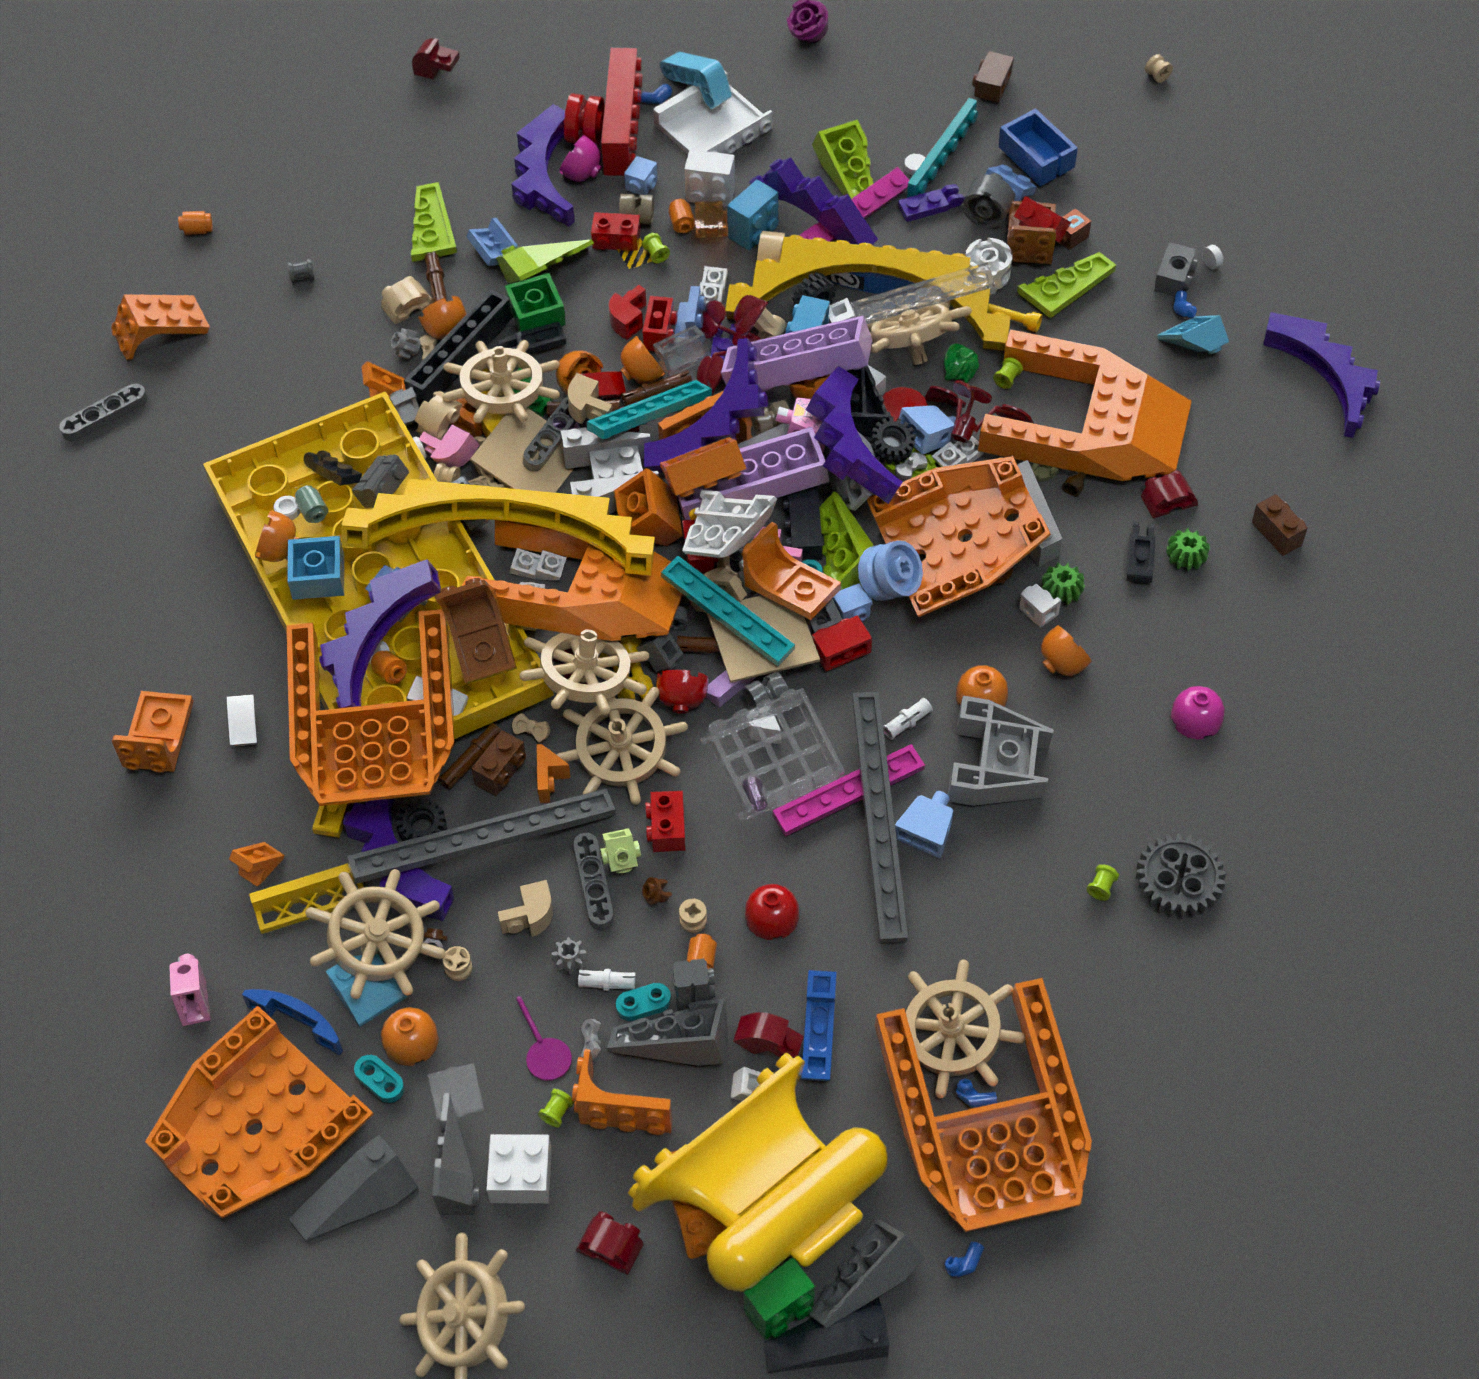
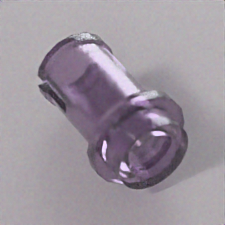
(753, 788)

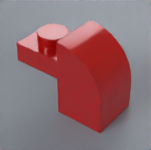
(625, 312)

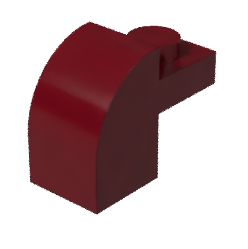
(432, 58)
(767, 1032)

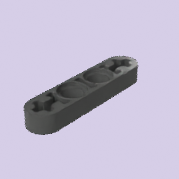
(105, 415)
(551, 432)
(592, 881)

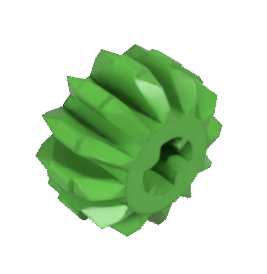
(1187, 549)
(1063, 582)

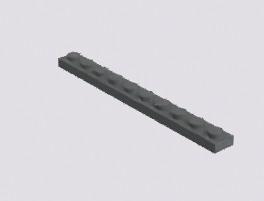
(879, 818)
(480, 835)

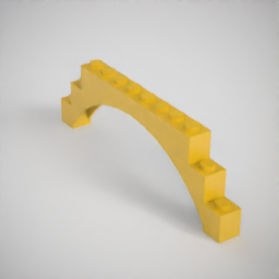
(808, 256)
(437, 502)

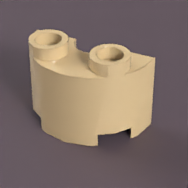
(403, 298)
(437, 415)

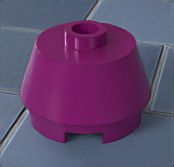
(808, 20)

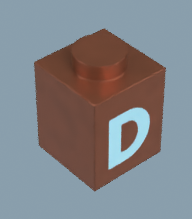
(1077, 231)

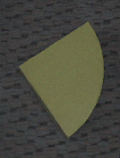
(1044, 472)

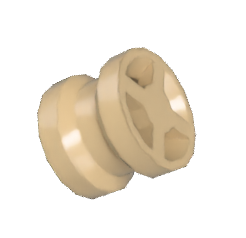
(1158, 68)
(446, 474)
(697, 920)
(453, 957)

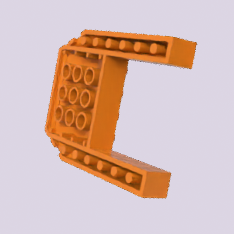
(1130, 425)
(599, 597)
(377, 747)
(1002, 1156)

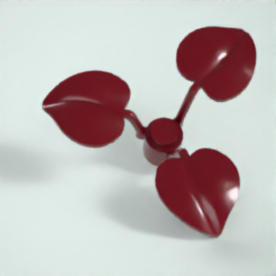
(746, 314)
(966, 425)

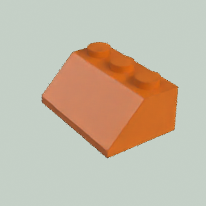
(703, 466)

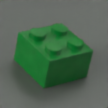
(535, 303)
(779, 1299)

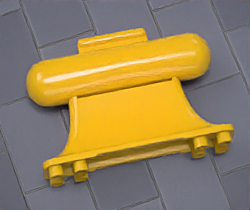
(767, 1181)

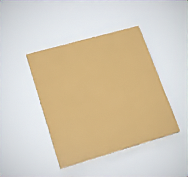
(504, 450)
(744, 661)

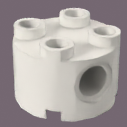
(998, 257)

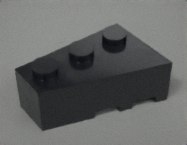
(866, 403)

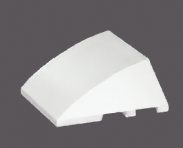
(726, 523)

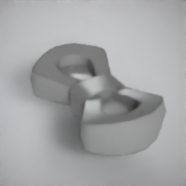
(905, 470)
(590, 1030)

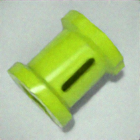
(658, 251)
(1010, 369)
(1102, 882)
(556, 1108)

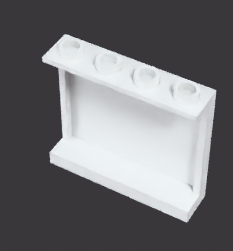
(717, 129)

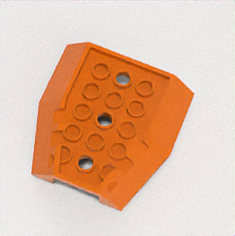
(956, 501)
(245, 1083)

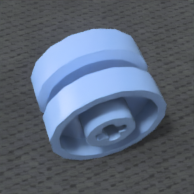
(890, 570)

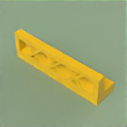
(298, 891)

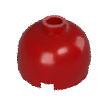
(681, 689)
(772, 912)

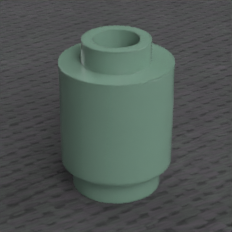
(311, 504)

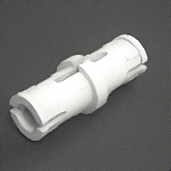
(907, 718)
(607, 979)

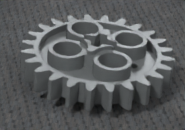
(1155, 868)

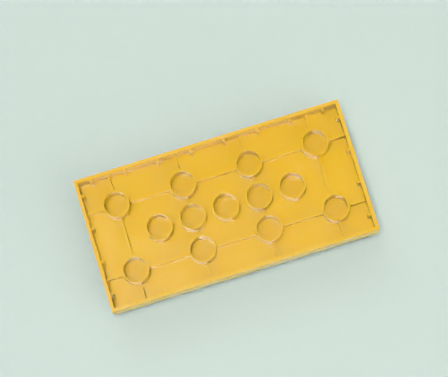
(259, 474)

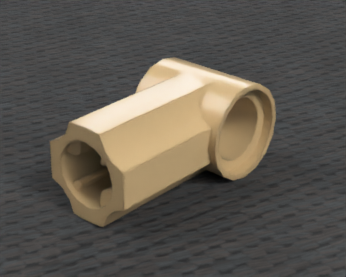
(770, 325)

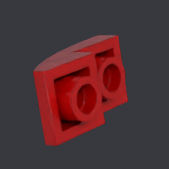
(610, 383)

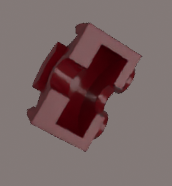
(1168, 493)
(611, 1242)

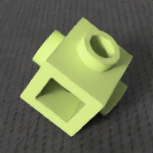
(620, 851)

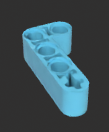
(700, 72)

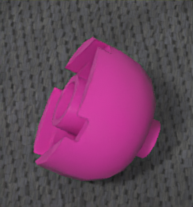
(582, 161)
(1198, 712)

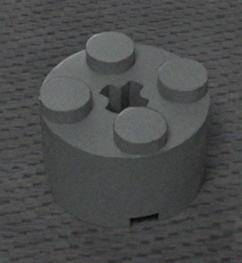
(988, 200)

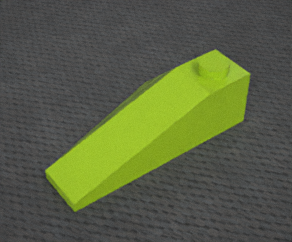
(845, 157)
(529, 260)
(843, 541)

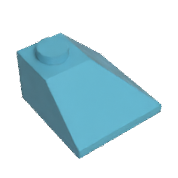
(1198, 334)
(375, 997)

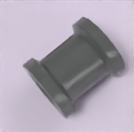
(301, 270)

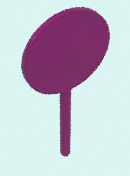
(548, 1057)

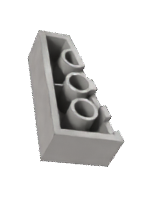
(1050, 547)

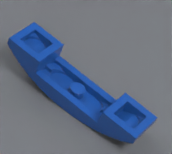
(271, 1001)
(819, 1025)

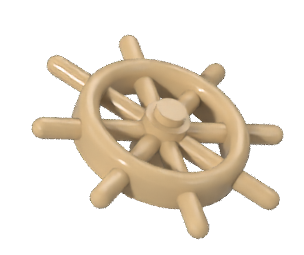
(914, 328)
(501, 381)
(585, 667)
(621, 743)
(375, 933)
(954, 1027)
(462, 1312)

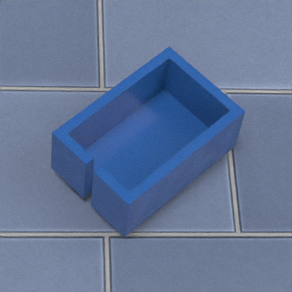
(1037, 147)

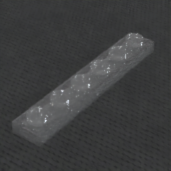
(924, 293)

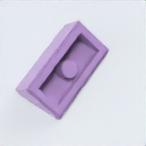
(721, 689)

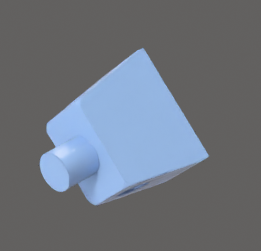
(929, 425)
(926, 824)

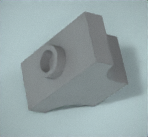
(405, 404)

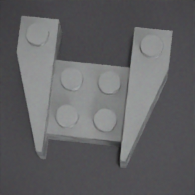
(610, 460)
(1005, 756)

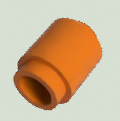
(681, 216)
(195, 222)
(389, 666)
(702, 947)

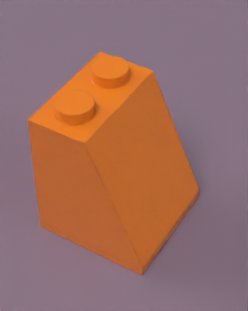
(651, 507)

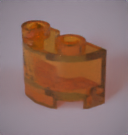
(710, 219)

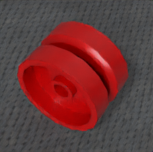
(584, 118)

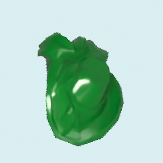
(960, 363)

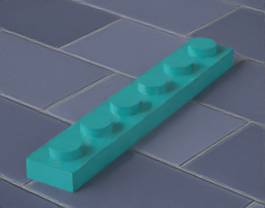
(939, 153)
(649, 409)
(728, 611)

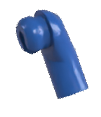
(659, 96)
(1183, 307)
(971, 1097)
(965, 1265)

